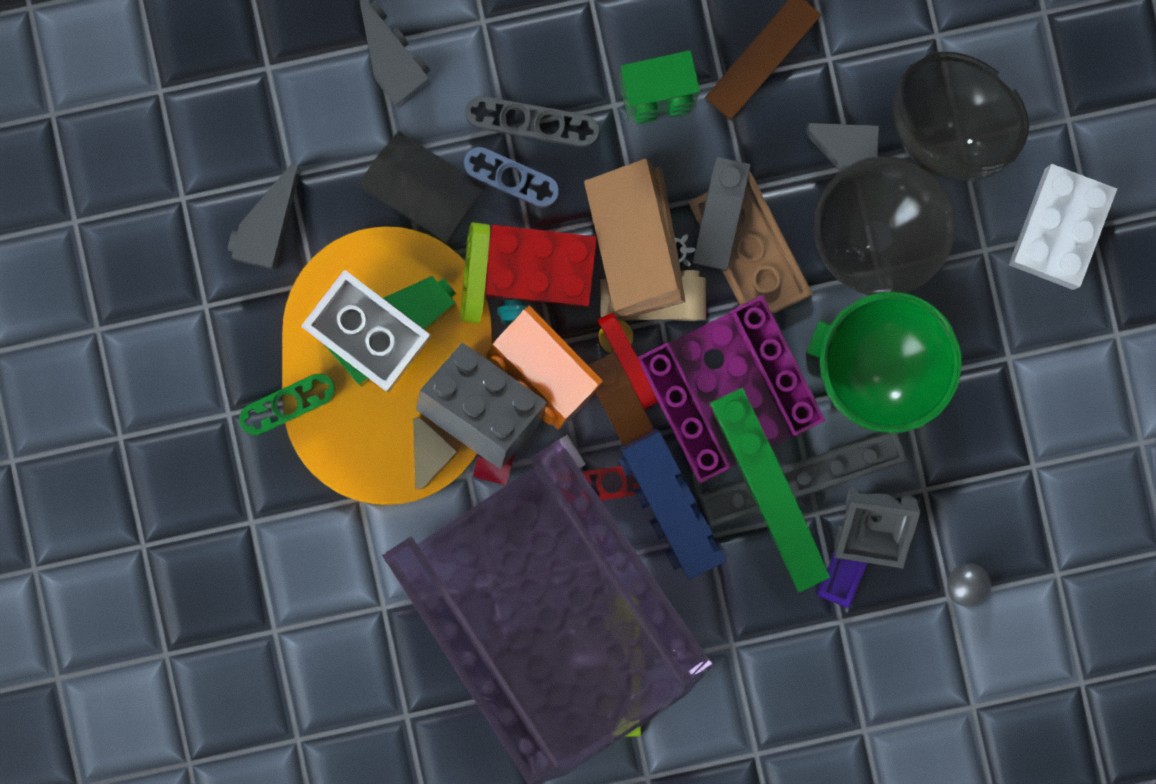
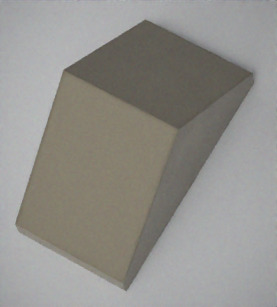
(430, 453)

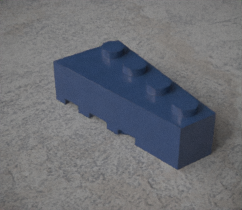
(671, 504)

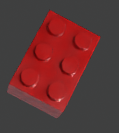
(540, 266)

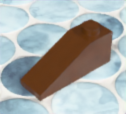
(620, 400)

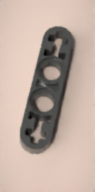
(533, 116)

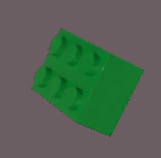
(659, 87)

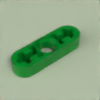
(267, 423)

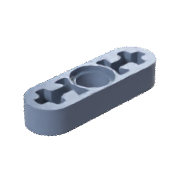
(538, 180)

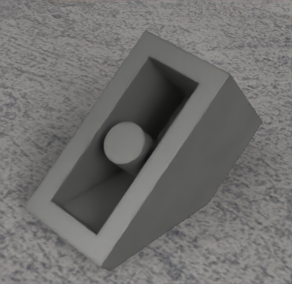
(843, 142)

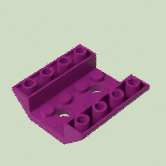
(753, 360)

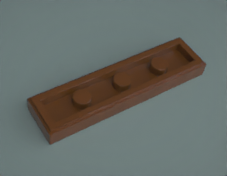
(762, 57)

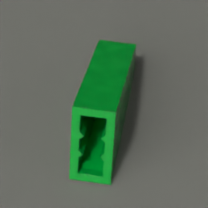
(422, 303)

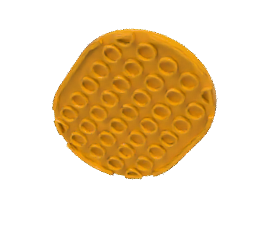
(366, 435)

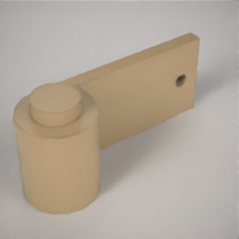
(692, 310)

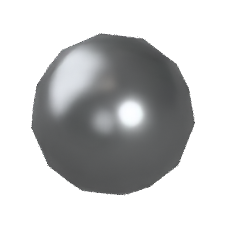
(969, 585)

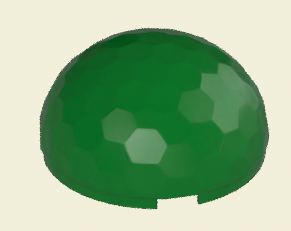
(890, 362)

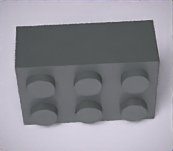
(481, 405)

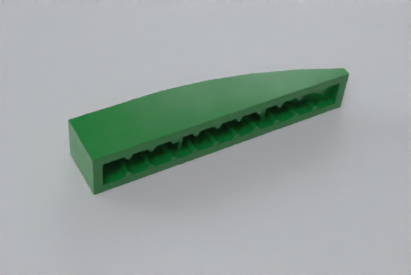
(769, 488)

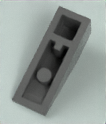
(721, 213)
(264, 227)

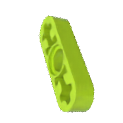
(475, 273)

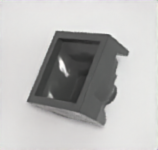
(877, 528)

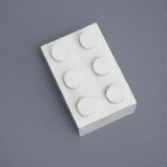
(1062, 227)
(366, 331)

